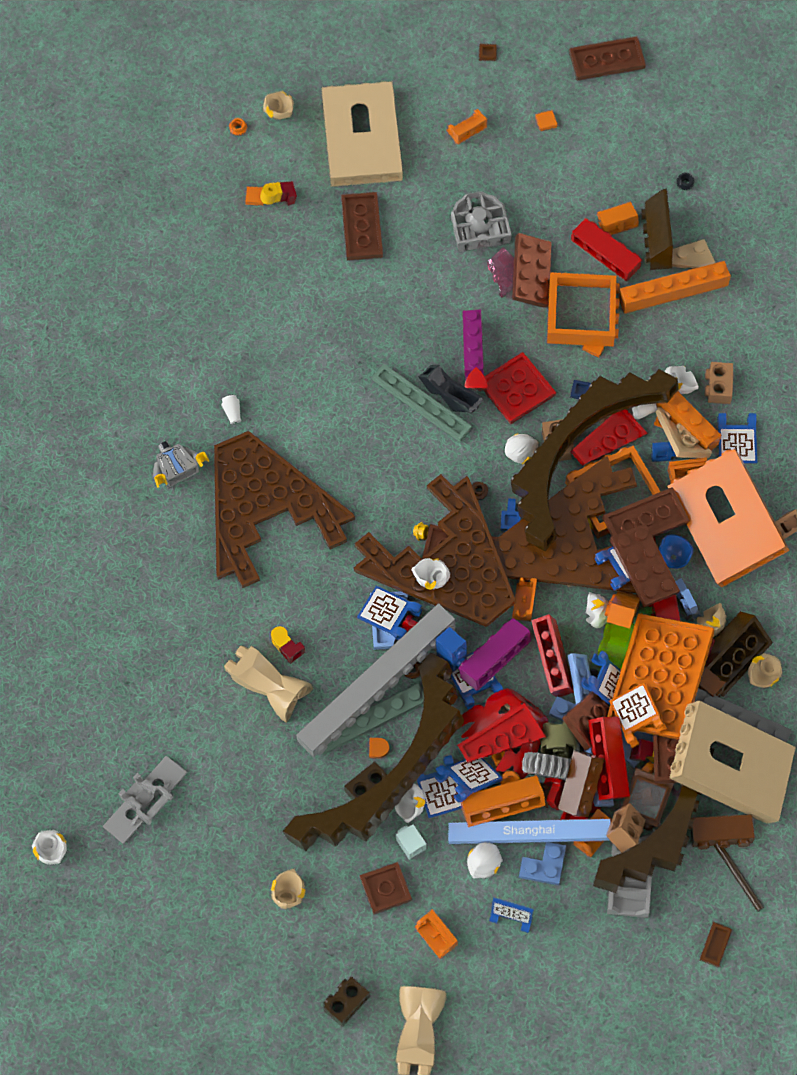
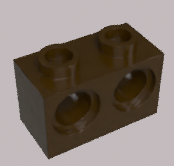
(363, 780)
(350, 1004)

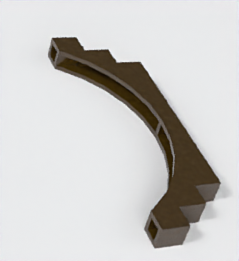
(597, 403)
(369, 810)
(658, 850)

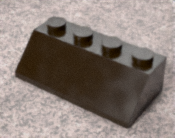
(658, 231)
(736, 648)

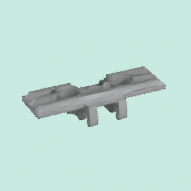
(141, 795)

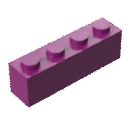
(473, 341)
(494, 654)

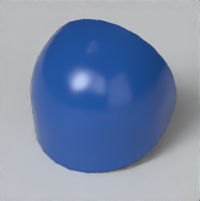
(676, 546)

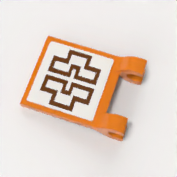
(636, 711)

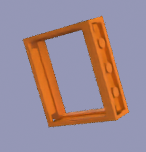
(583, 337)
(601, 529)

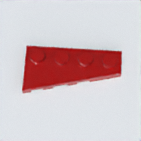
(609, 436)
(506, 733)

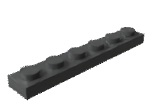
(755, 720)

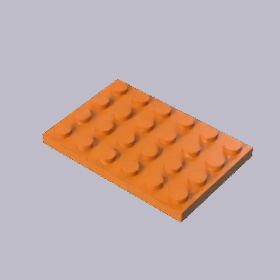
(670, 662)

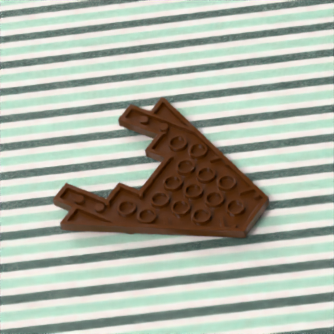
(258, 485)
(573, 552)
(477, 578)

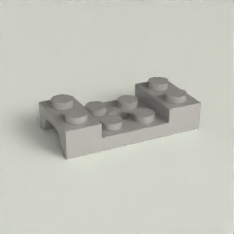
(633, 897)

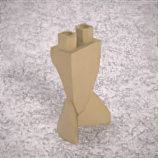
(261, 676)
(416, 1044)

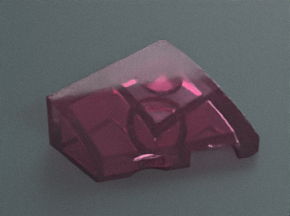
(502, 270)

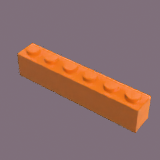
(674, 287)

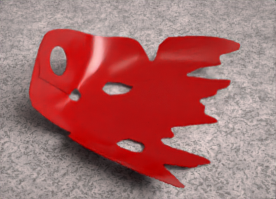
(489, 713)

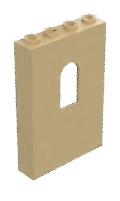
(363, 155)
(763, 772)

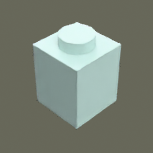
(410, 841)

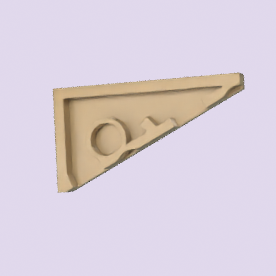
(692, 255)
(680, 438)

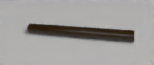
(740, 878)

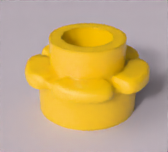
(421, 531)

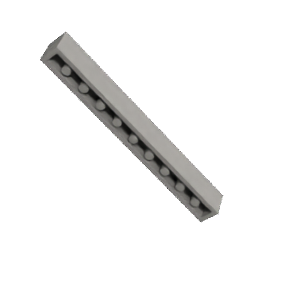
(375, 681)

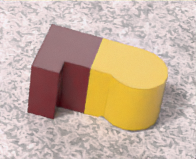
(278, 193)
(285, 645)
(642, 751)

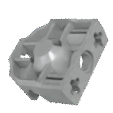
(475, 231)

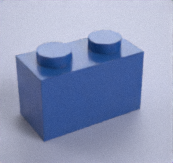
(451, 648)

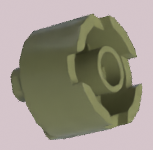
(559, 741)

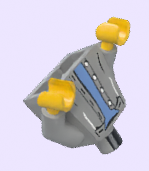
(176, 464)

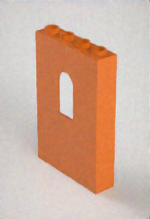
(740, 541)

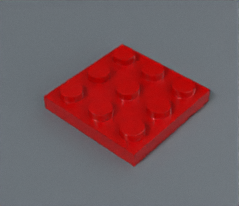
(517, 388)

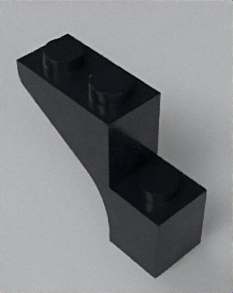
(454, 394)

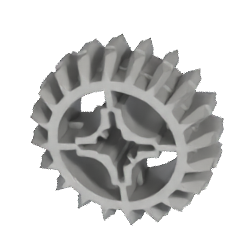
(546, 765)

